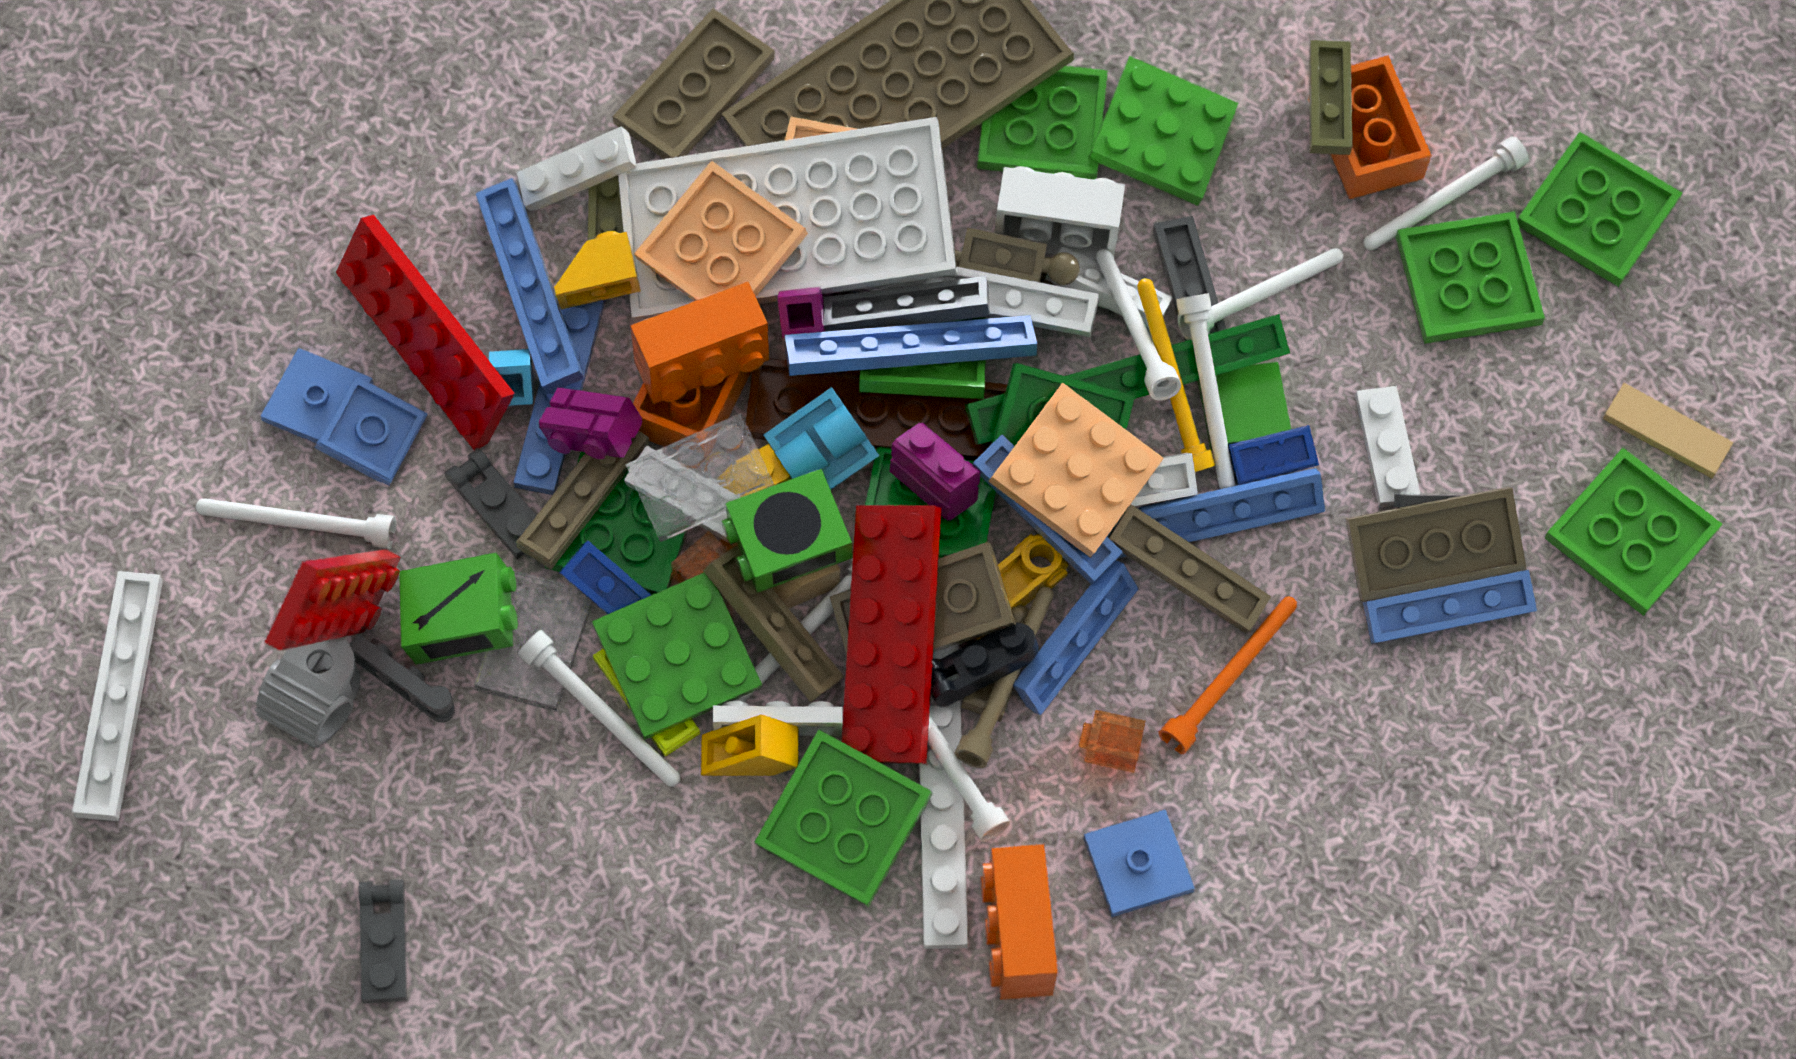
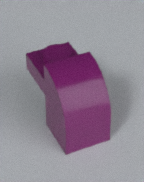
(801, 310)

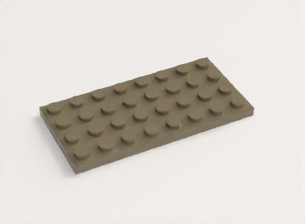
(911, 65)

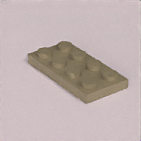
(694, 86)
(1436, 544)
(968, 599)

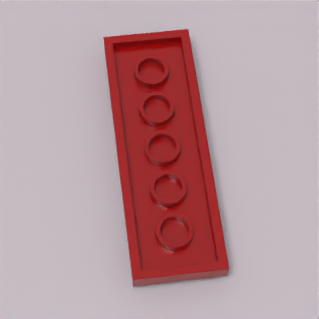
(424, 332)
(333, 598)
(891, 632)

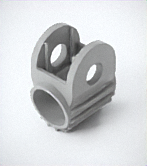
(308, 702)

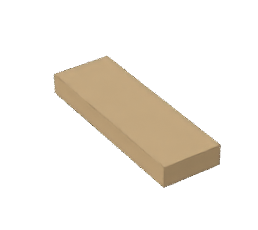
(1668, 430)

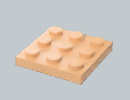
(720, 237)
(1076, 470)

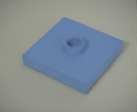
(308, 395)
(371, 430)
(1138, 863)

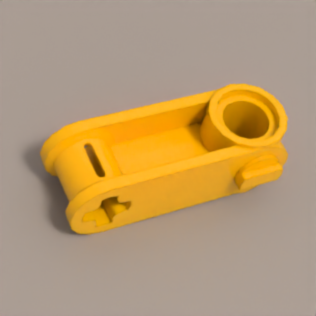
(1025, 579)

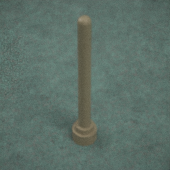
(976, 747)

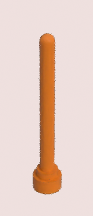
(1185, 727)

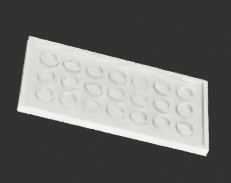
(863, 194)

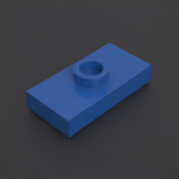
(1273, 455)

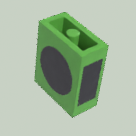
(787, 531)
(457, 608)

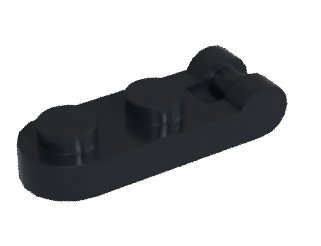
(982, 663)

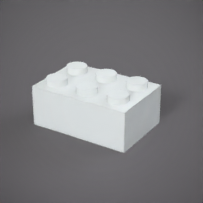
(1060, 210)

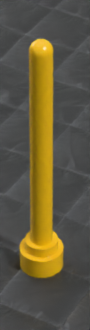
(1201, 457)

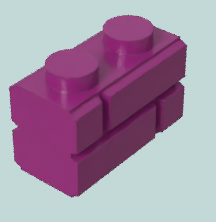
(590, 423)
(934, 471)

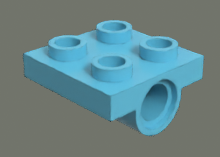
(822, 438)

